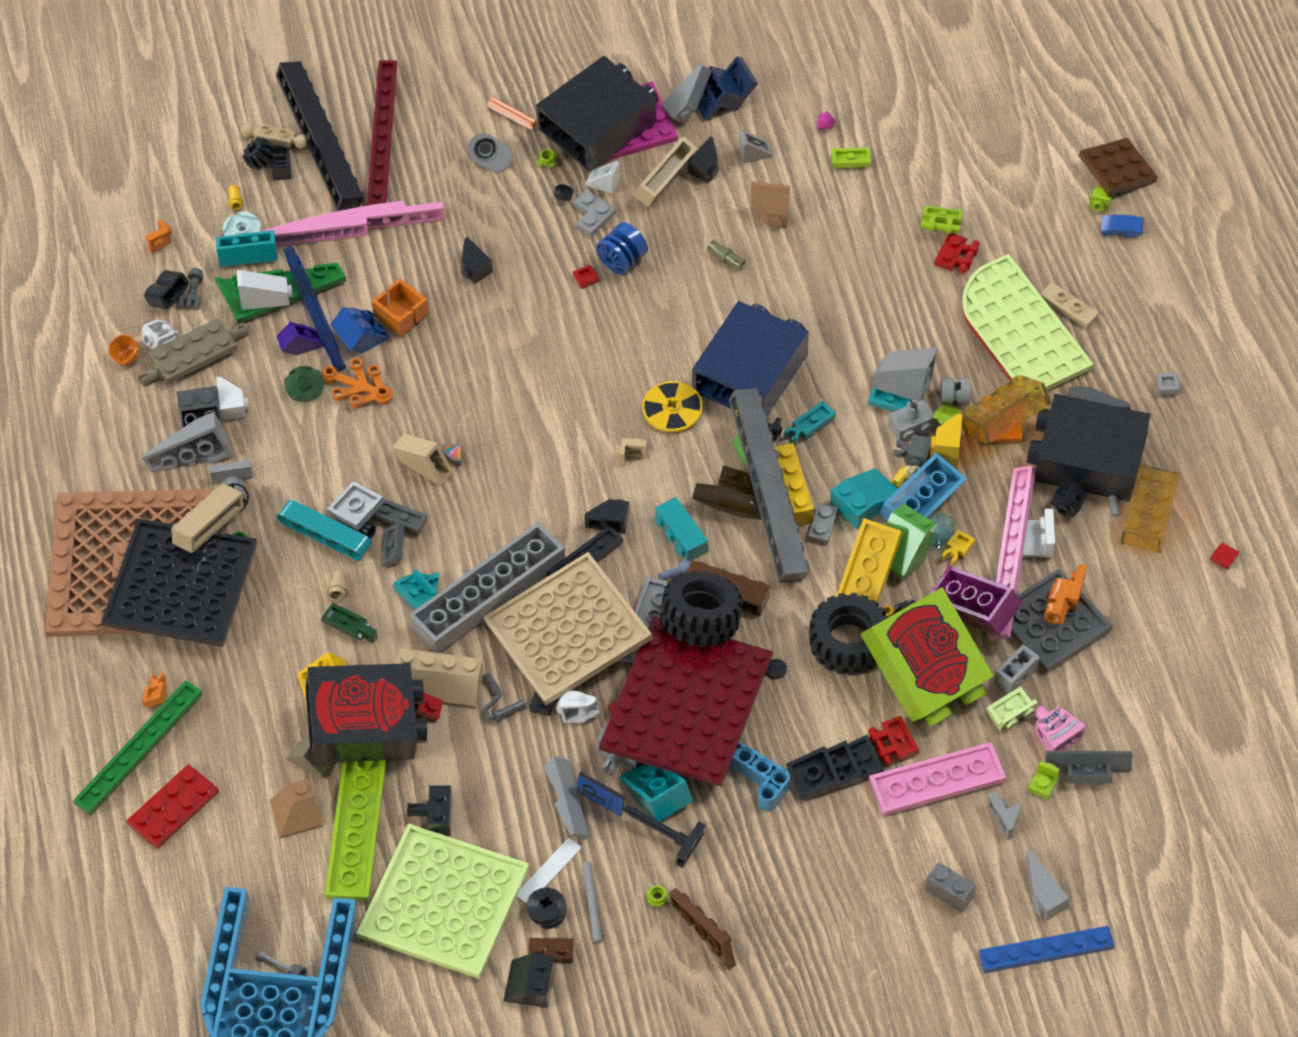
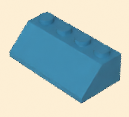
(926, 488)

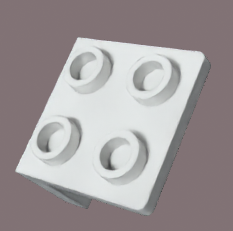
(1040, 536)

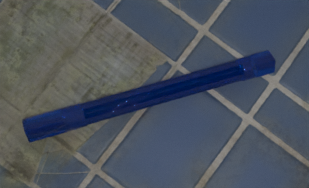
(314, 308)

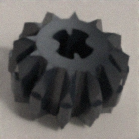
(258, 153)

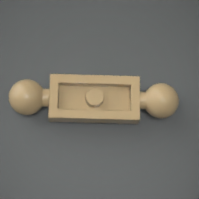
(275, 135)

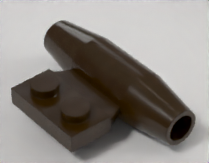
(731, 495)

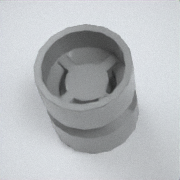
(948, 392)

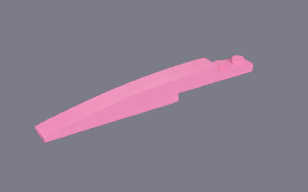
(355, 222)

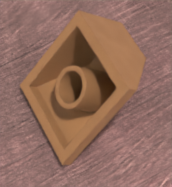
(771, 202)
(296, 809)

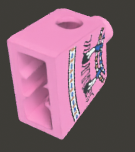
(1057, 728)

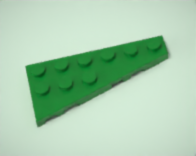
(320, 276)

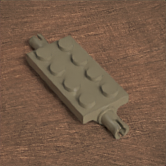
(192, 351)

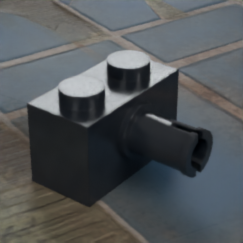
(437, 809)

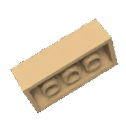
(446, 676)

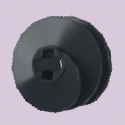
(555, 911)

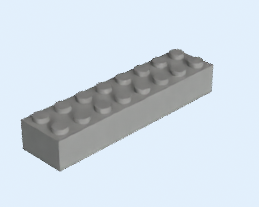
(486, 587)

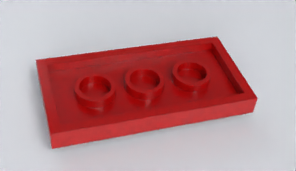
(172, 806)

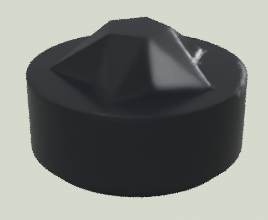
(563, 192)

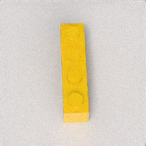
(795, 482)

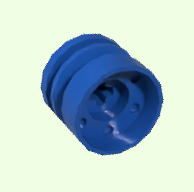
(622, 248)

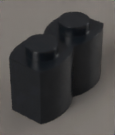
(166, 289)

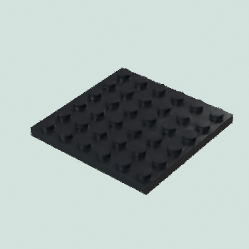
(179, 591)

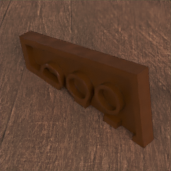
(704, 927)

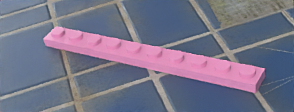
(1014, 535)

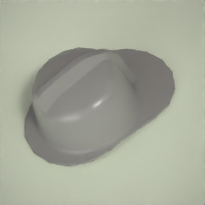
(489, 152)

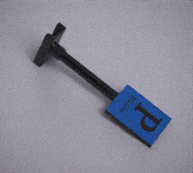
(615, 803)

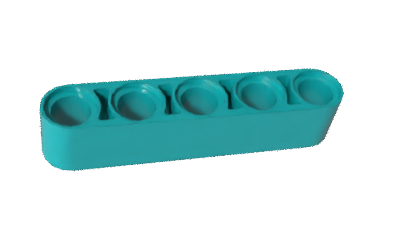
(324, 530)

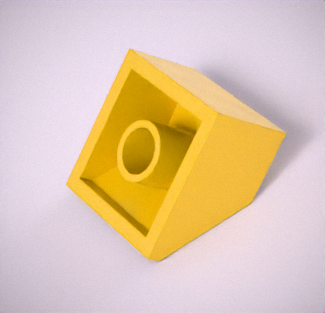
(947, 440)

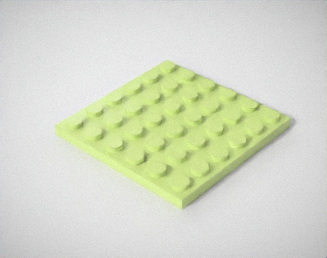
(443, 901)

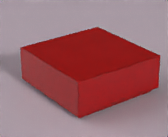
(585, 276)
(1224, 556)

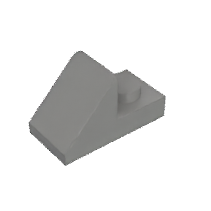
(1004, 817)

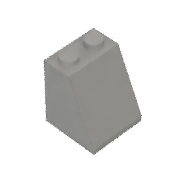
(906, 372)

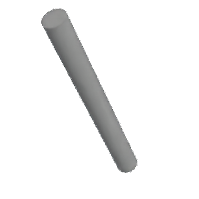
(592, 903)

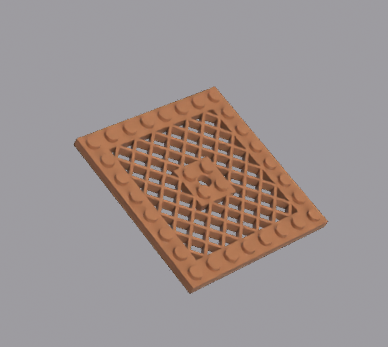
(68, 505)

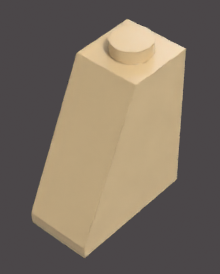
(423, 457)

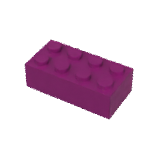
(979, 600)

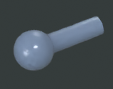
(682, 567)

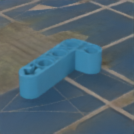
(766, 779)

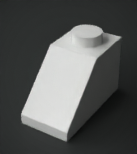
(231, 400)

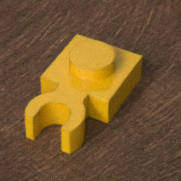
(958, 545)

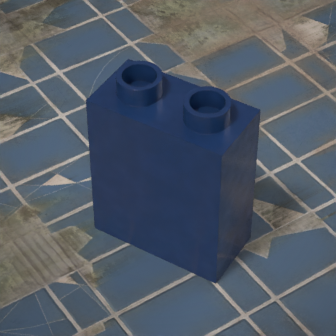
(750, 353)

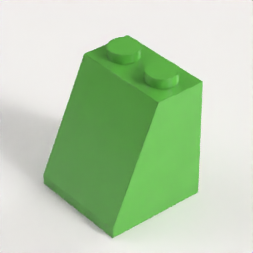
(914, 542)

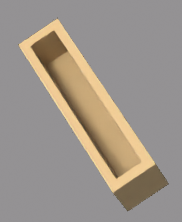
(665, 171)
(207, 518)

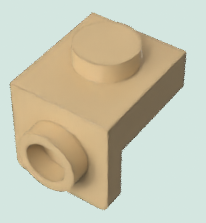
(631, 448)

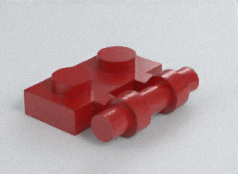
(951, 251)
(899, 738)

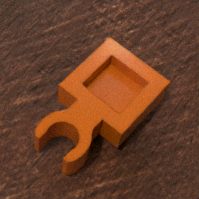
(156, 692)

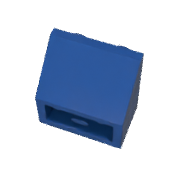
(359, 329)

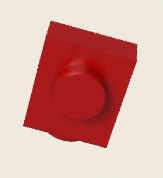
(430, 708)

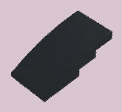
(834, 768)

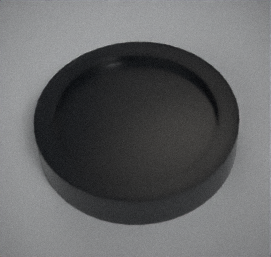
(777, 669)

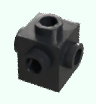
(1068, 499)

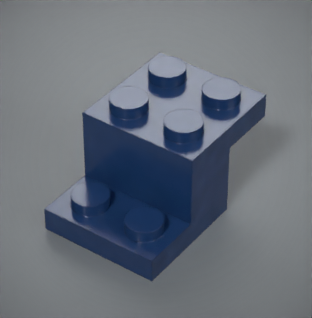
(726, 88)

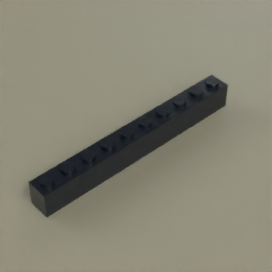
(321, 138)

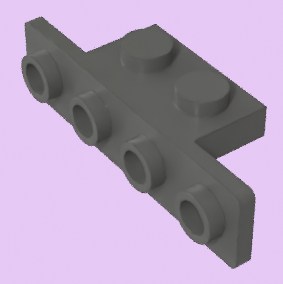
(1090, 765)

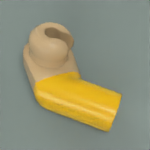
(904, 474)

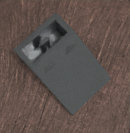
(198, 403)

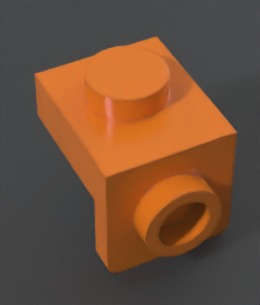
(159, 238)

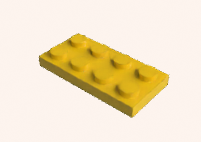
(870, 560)

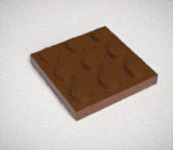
(1117, 166)

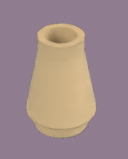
(337, 588)

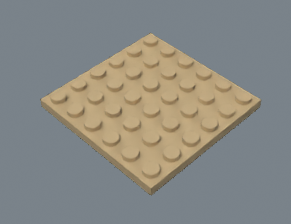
(567, 628)

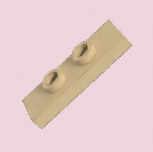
(1069, 305)

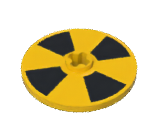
(665, 418)

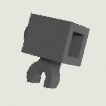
(917, 451)

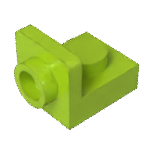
(1100, 200)
(1044, 780)

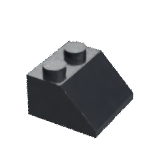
(530, 980)

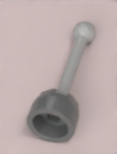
(293, 969)

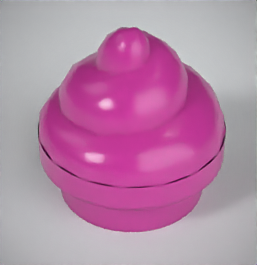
(825, 121)

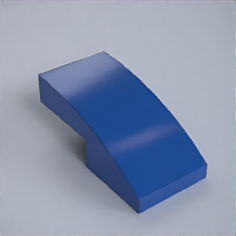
(1124, 224)

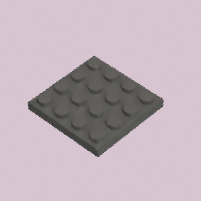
(1055, 641)

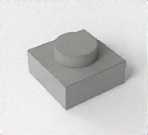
(1167, 383)

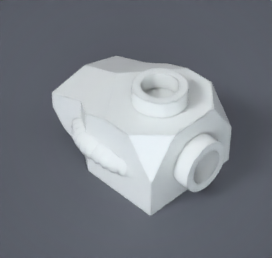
(158, 333)
(577, 707)

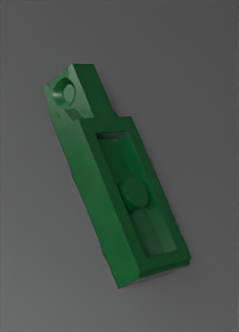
(349, 623)

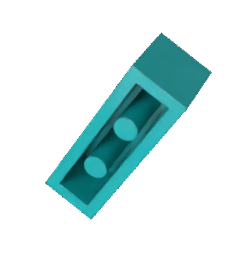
(246, 248)
(681, 529)

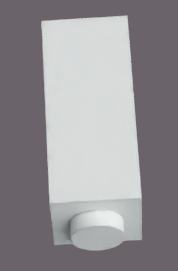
(262, 290)

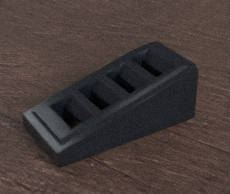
(281, 164)

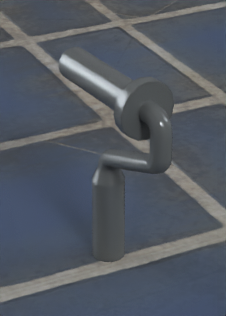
(498, 714)

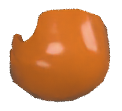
(124, 349)

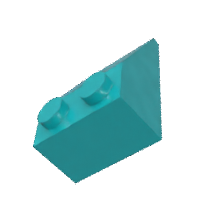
(861, 496)
(657, 790)

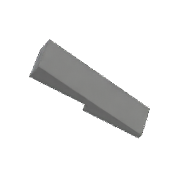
(568, 805)

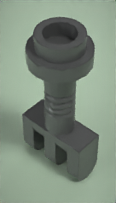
(195, 275)

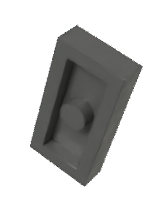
(393, 544)

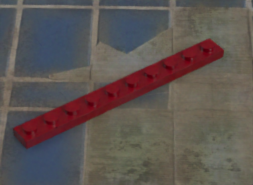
(382, 132)

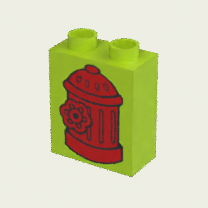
(928, 657)

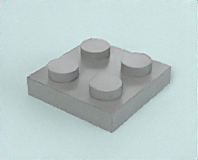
(356, 505)

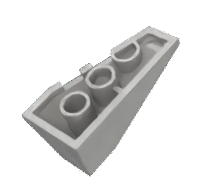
(195, 443)

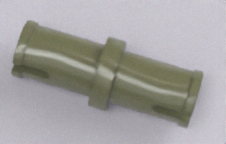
(726, 255)

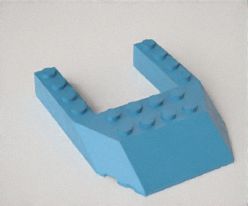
(268, 1002)

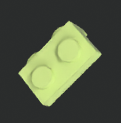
(1011, 708)

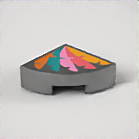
(453, 453)

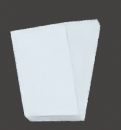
(605, 177)

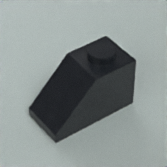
(704, 161)
(475, 262)
(608, 513)

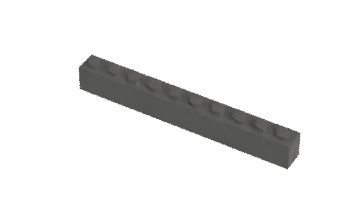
(769, 485)

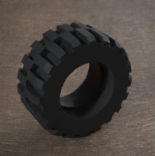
(837, 612)
(699, 625)

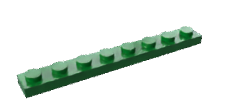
(137, 747)

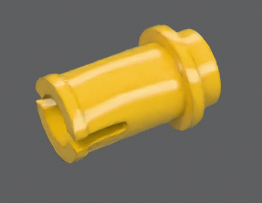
(235, 200)

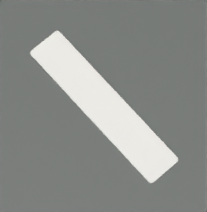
(549, 869)

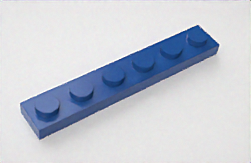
(1046, 949)

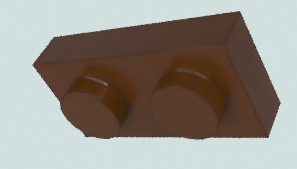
(559, 947)

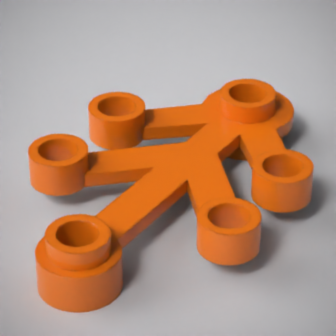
(358, 386)

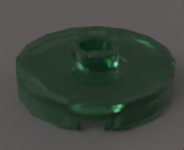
(304, 376)

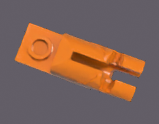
(1065, 596)

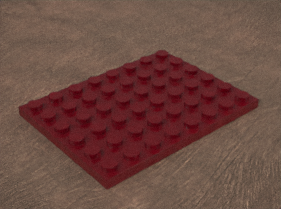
(686, 705)

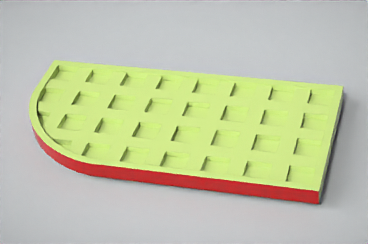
(1020, 326)

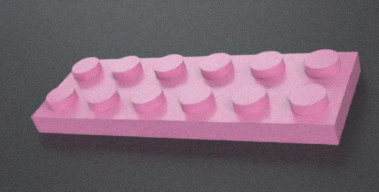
(937, 778)

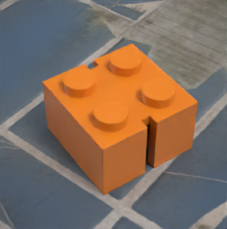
(404, 307)

